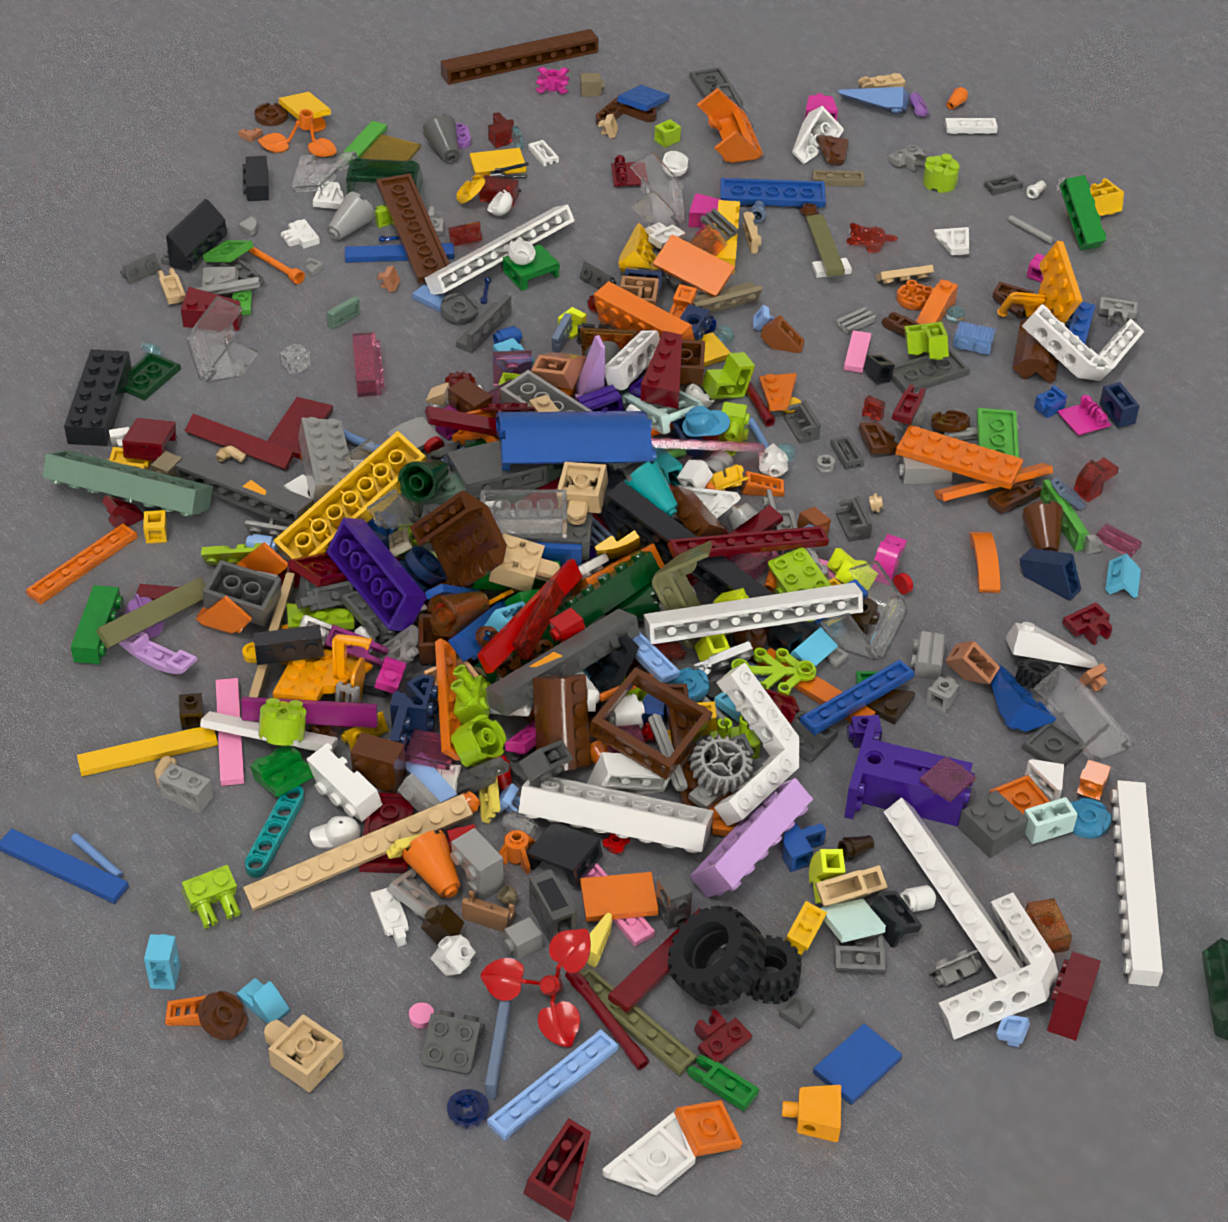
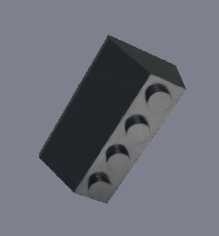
(195, 236)

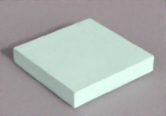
(853, 920)

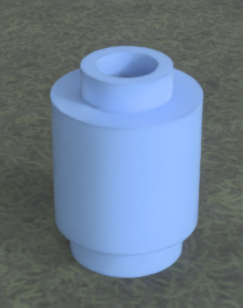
(256, 538)

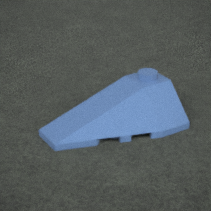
(890, 98)

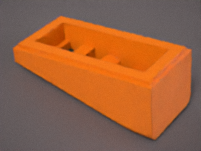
(757, 485)
(183, 1004)

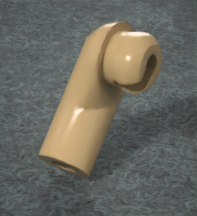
(230, 452)
(162, 766)

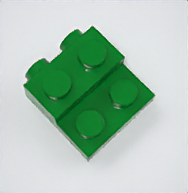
(281, 770)

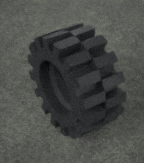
(1032, 671)

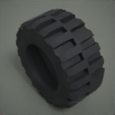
(735, 968)

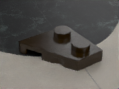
(892, 705)

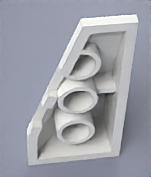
(815, 124)

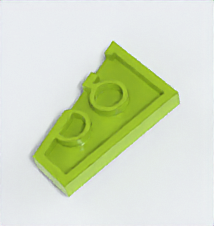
(332, 616)

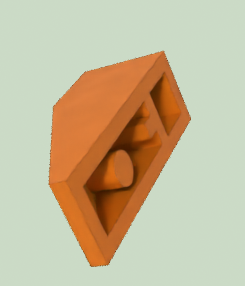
(940, 299)

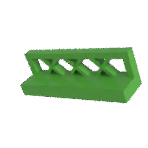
(1071, 525)

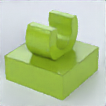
(382, 217)

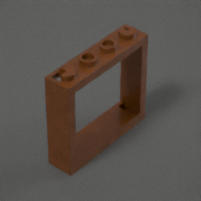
(635, 748)

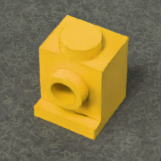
(155, 526)

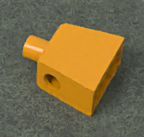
(816, 1111)

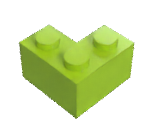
(927, 338)
(732, 379)

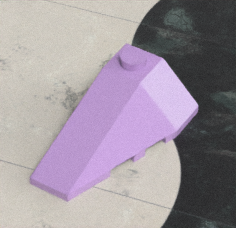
(593, 370)

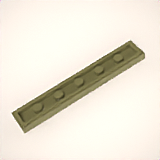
(825, 245)
(151, 613)
(644, 1029)

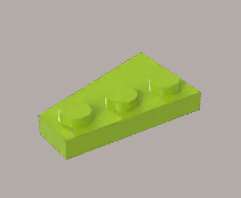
(213, 554)

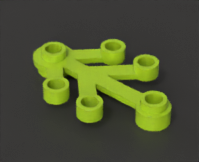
(799, 671)

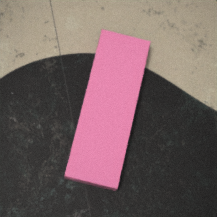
(857, 351)

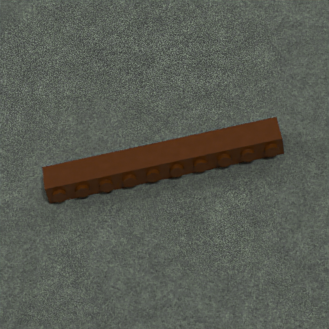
(519, 56)

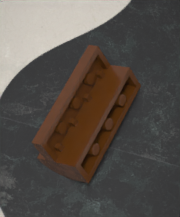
(1033, 357)
(563, 715)

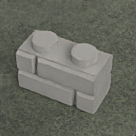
(929, 655)

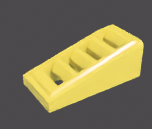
(599, 937)

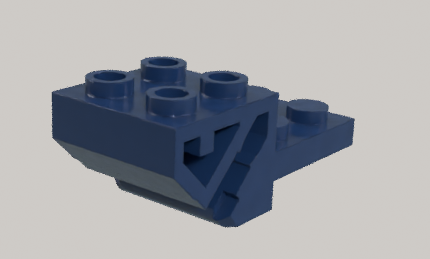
(414, 710)

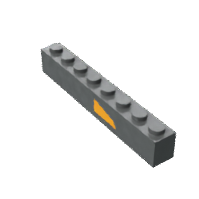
(245, 489)
(562, 660)

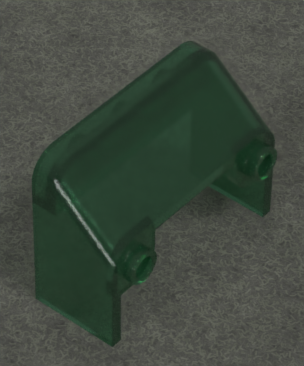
(371, 169)

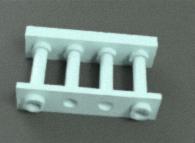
(661, 417)

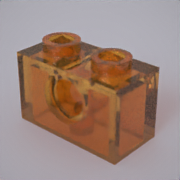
(1050, 924)

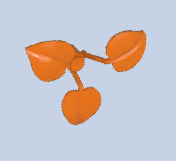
(322, 147)

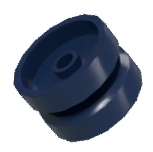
(423, 568)

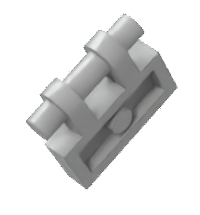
(403, 645)

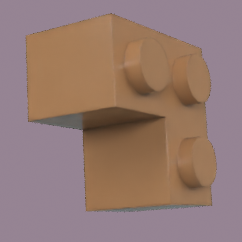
(642, 287)

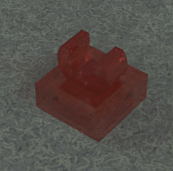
(873, 408)

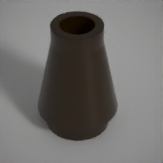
(855, 846)

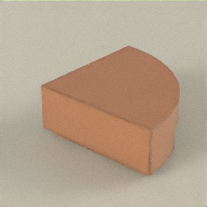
(250, 135)

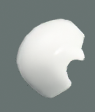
(676, 162)
(500, 204)
(521, 252)
(696, 392)

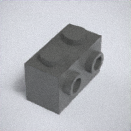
(546, 761)

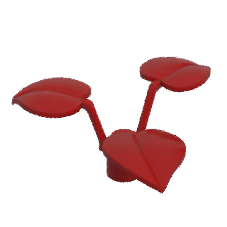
(561, 1020)

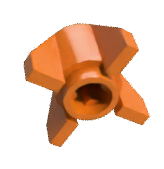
(515, 848)

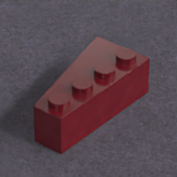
(662, 377)

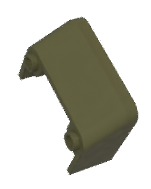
(674, 586)

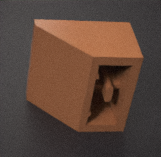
(559, 368)

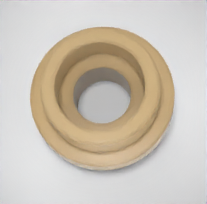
(876, 503)

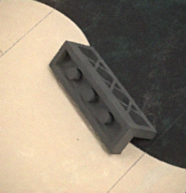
(485, 325)

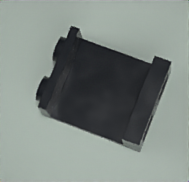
(566, 850)

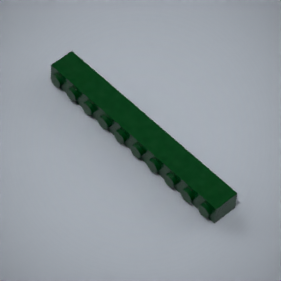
(598, 598)

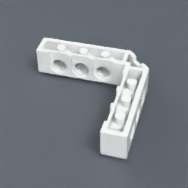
(1073, 352)
(777, 739)
(1012, 991)

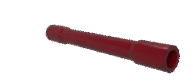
(764, 413)
(630, 1048)

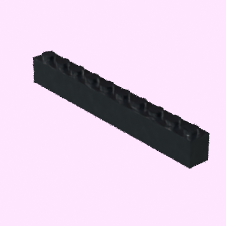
(659, 528)

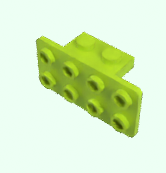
(796, 572)

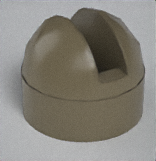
(508, 895)

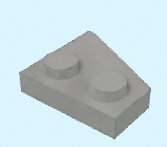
(219, 275)

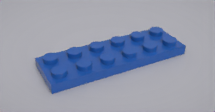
(773, 192)

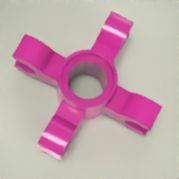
(552, 80)

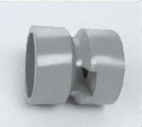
(719, 461)

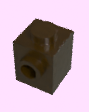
(191, 710)
(441, 922)

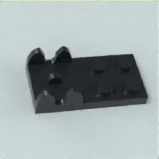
(612, 669)

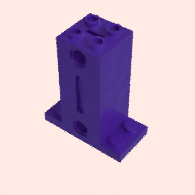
(892, 771)

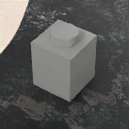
(522, 939)

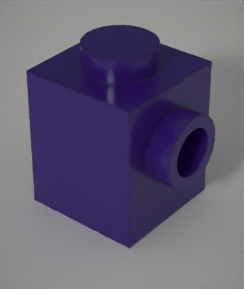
(858, 727)

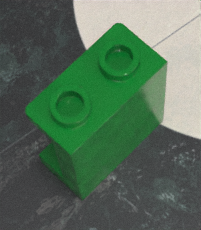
(542, 264)

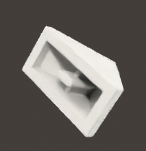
(1047, 777)

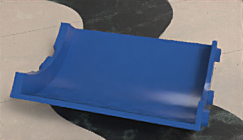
(574, 437)

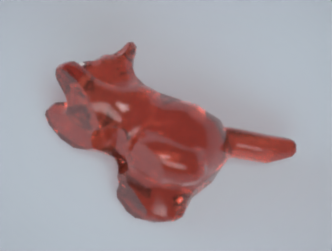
(871, 237)

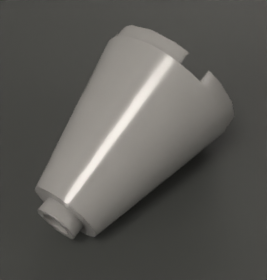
(350, 216)

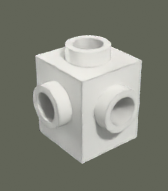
(773, 461)
(453, 955)

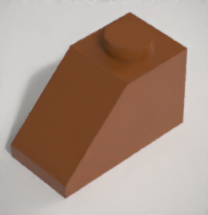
(782, 336)

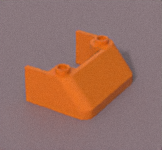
(735, 129)
(226, 614)

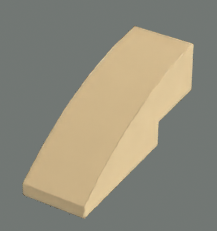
(851, 886)

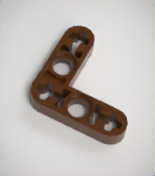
(618, 109)
(513, 663)

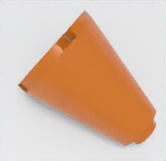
(433, 863)

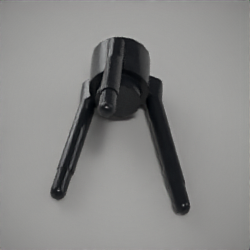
(499, 172)

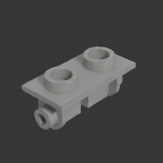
(946, 970)

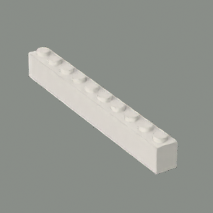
(493, 252)
(753, 613)
(1136, 884)
(953, 889)

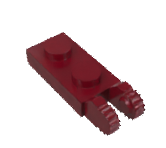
(908, 405)

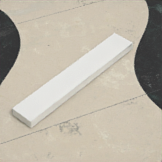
(250, 729)

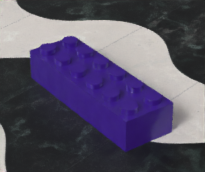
(376, 574)

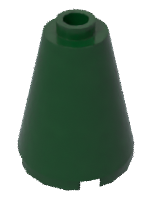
(422, 479)
(639, 603)

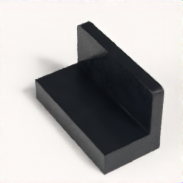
(895, 915)

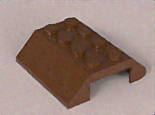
(462, 538)

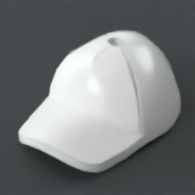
(335, 833)

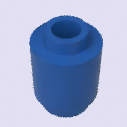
(507, 333)

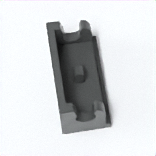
(803, 422)
(854, 519)

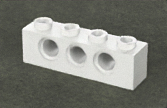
(631, 360)

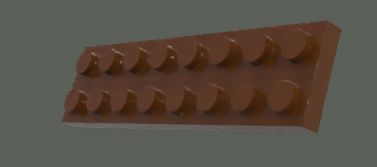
(412, 225)

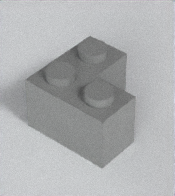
(481, 863)

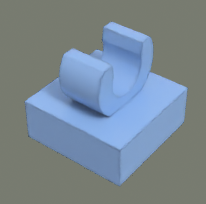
(761, 318)
(508, 797)
(1013, 1030)

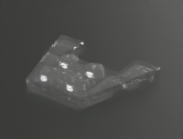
(317, 177)

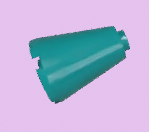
(652, 485)

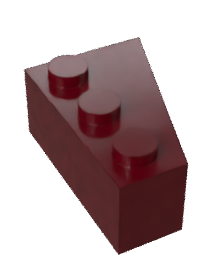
(196, 304)
(1072, 994)
(559, 1171)

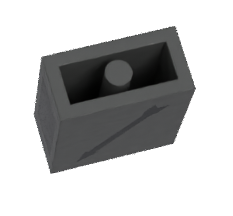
(550, 904)

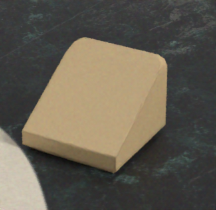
(438, 394)

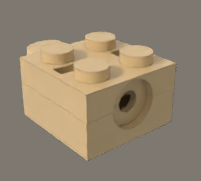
(584, 488)
(523, 565)
(302, 1051)

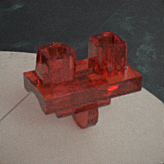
(465, 233)

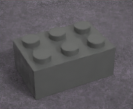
(247, 588)

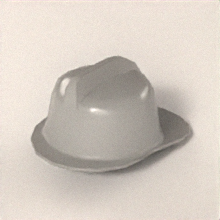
(740, 515)

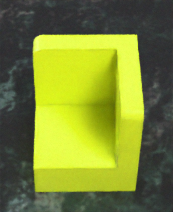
(577, 318)

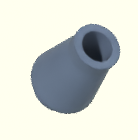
(758, 211)

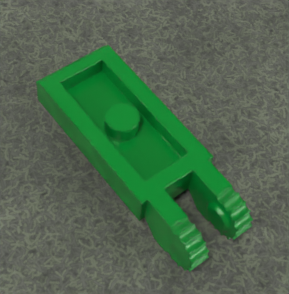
(724, 1082)

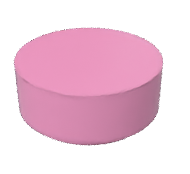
(420, 1015)

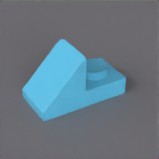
(263, 1000)

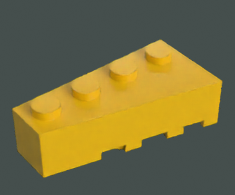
(730, 211)

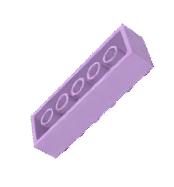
(751, 839)

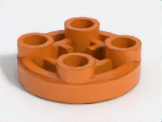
(913, 295)

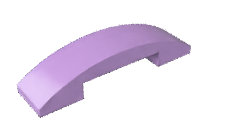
(158, 656)

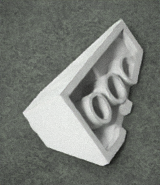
(1036, 643)

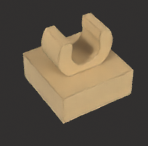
(610, 126)

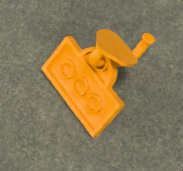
(1056, 292)
(318, 676)

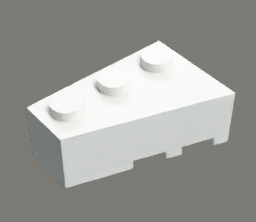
(624, 774)
(342, 785)

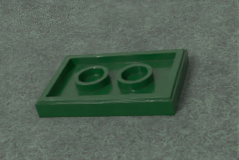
(150, 375)

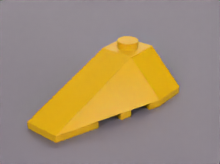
(637, 251)

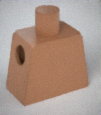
(972, 663)

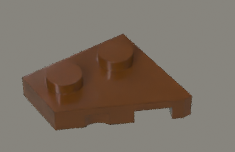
(833, 148)
(877, 438)

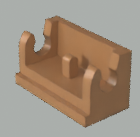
(487, 913)

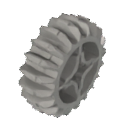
(718, 772)

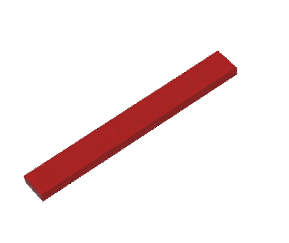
(501, 644)

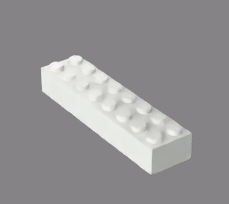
(617, 813)

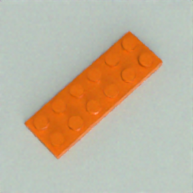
(959, 456)

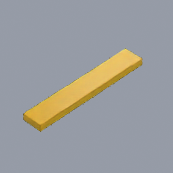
(146, 750)

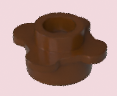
(809, 209)

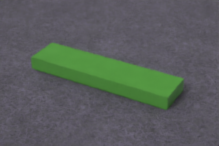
(366, 138)

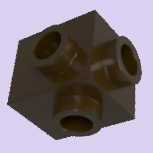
(868, 617)

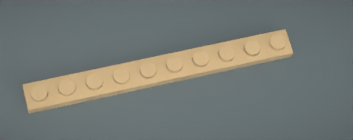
(354, 853)

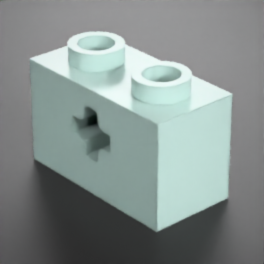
(1050, 820)

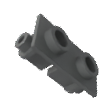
(140, 268)
(595, 276)

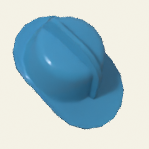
(705, 422)

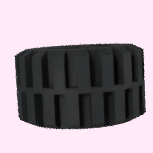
(781, 983)

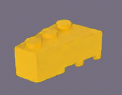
(1107, 197)

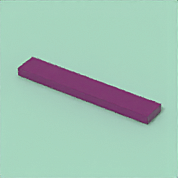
(321, 712)

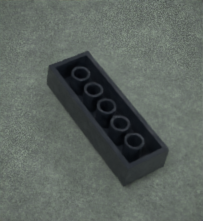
(98, 397)

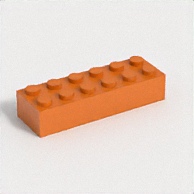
(631, 312)

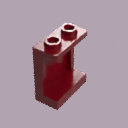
(148, 438)

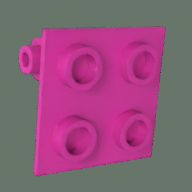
(1085, 416)

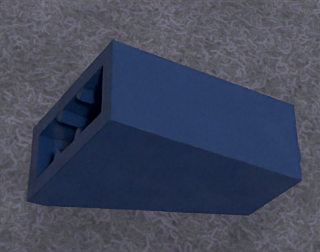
(1052, 571)

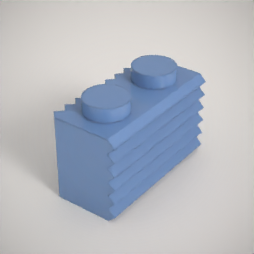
(974, 338)

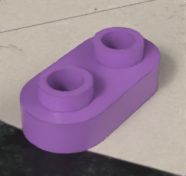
(920, 106)
(463, 135)

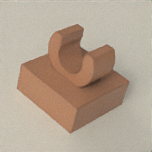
(390, 279)
(1094, 677)

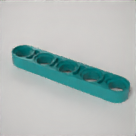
(273, 839)

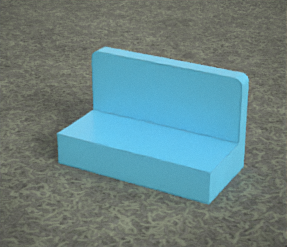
(1123, 574)
(815, 647)

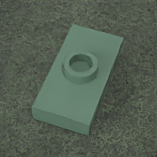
(343, 312)

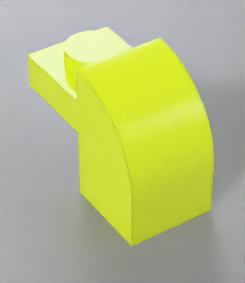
(841, 563)
(824, 866)

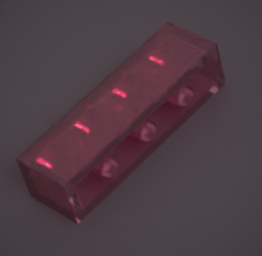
(366, 364)

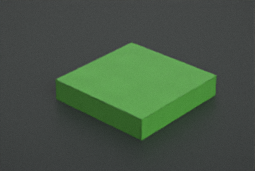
(228, 251)

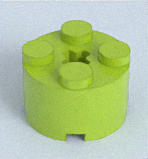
(941, 173)
(282, 721)
(478, 741)

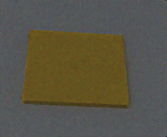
(391, 149)

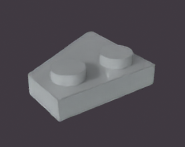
(412, 894)

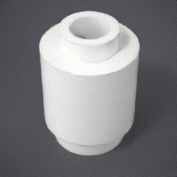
(919, 898)

